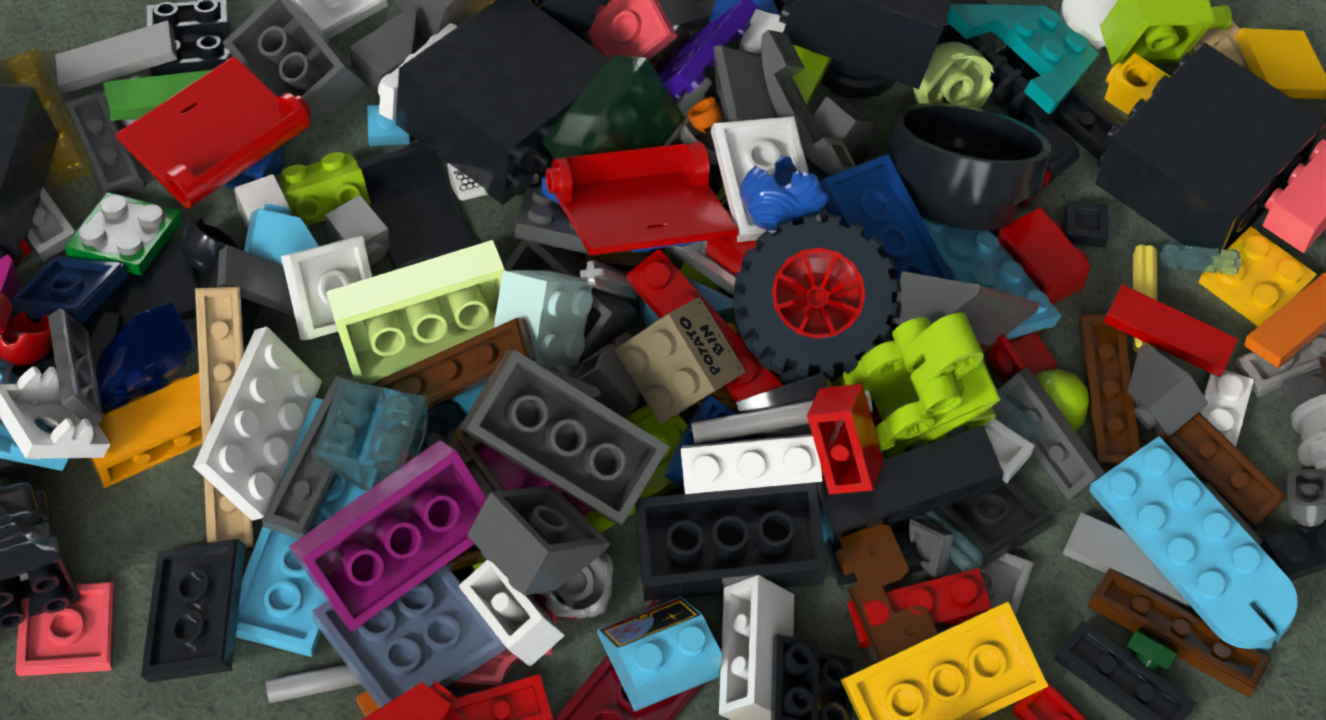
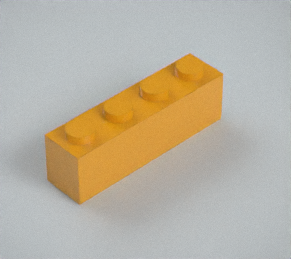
(150, 430)

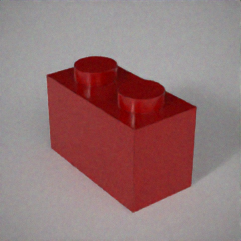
(1046, 255)
(845, 439)

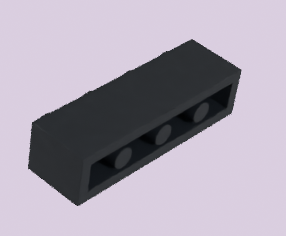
(916, 483)

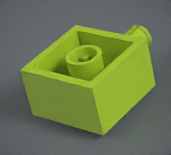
(1159, 28)

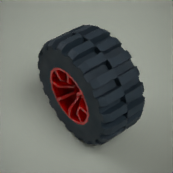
(815, 298)

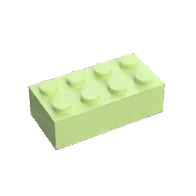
(417, 310)

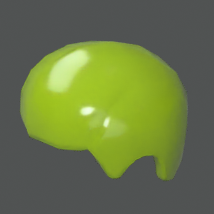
(1067, 394)

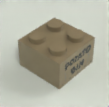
(679, 360)

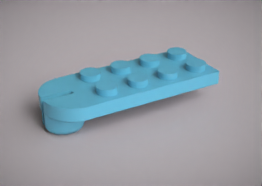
(1198, 547)

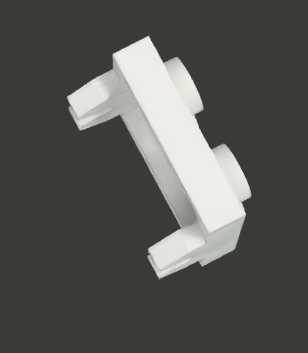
(40, 398)

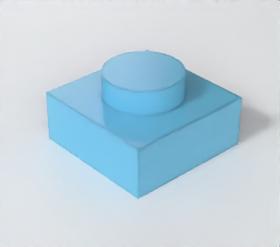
(383, 130)

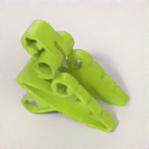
(926, 382)

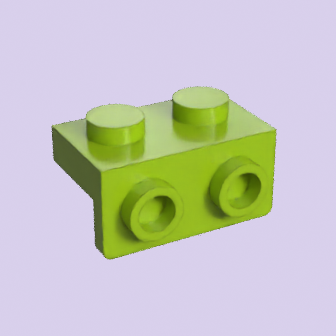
(322, 186)

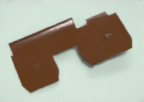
(878, 562)

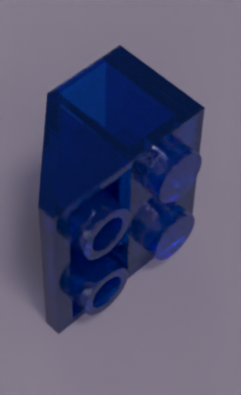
(143, 355)

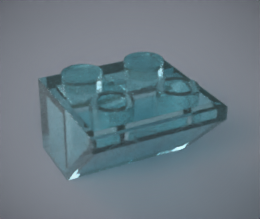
(371, 432)

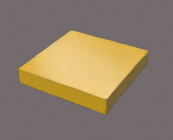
(1284, 61)

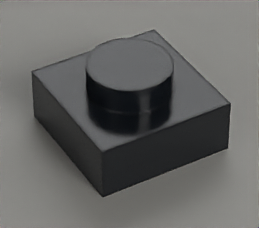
(1086, 223)

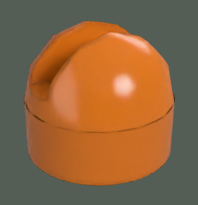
(705, 114)

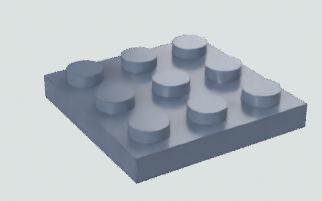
(416, 639)

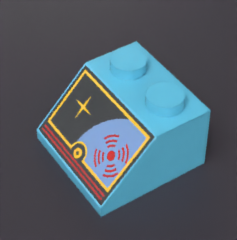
(661, 652)

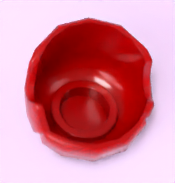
(25, 341)

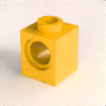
(1131, 82)

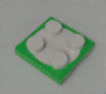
(124, 232)

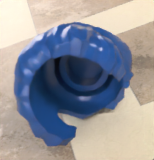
(781, 194)

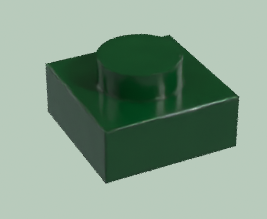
(1151, 651)

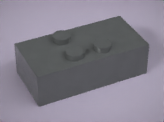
(564, 437)

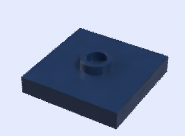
(69, 284)

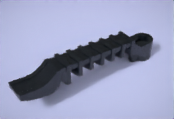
(1011, 86)

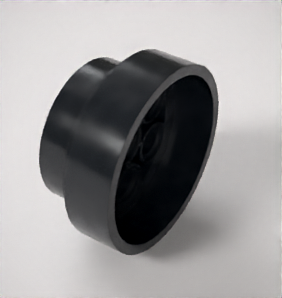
(967, 163)

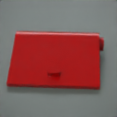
(213, 131)
(640, 198)

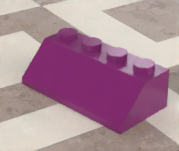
(392, 535)

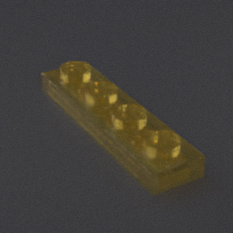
(70, 157)

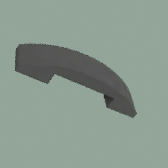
(779, 66)

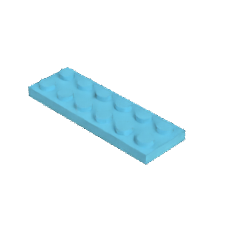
(275, 588)

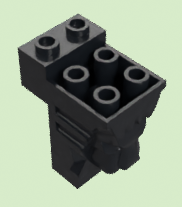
(30, 557)

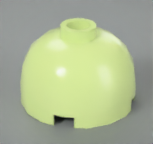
(958, 75)

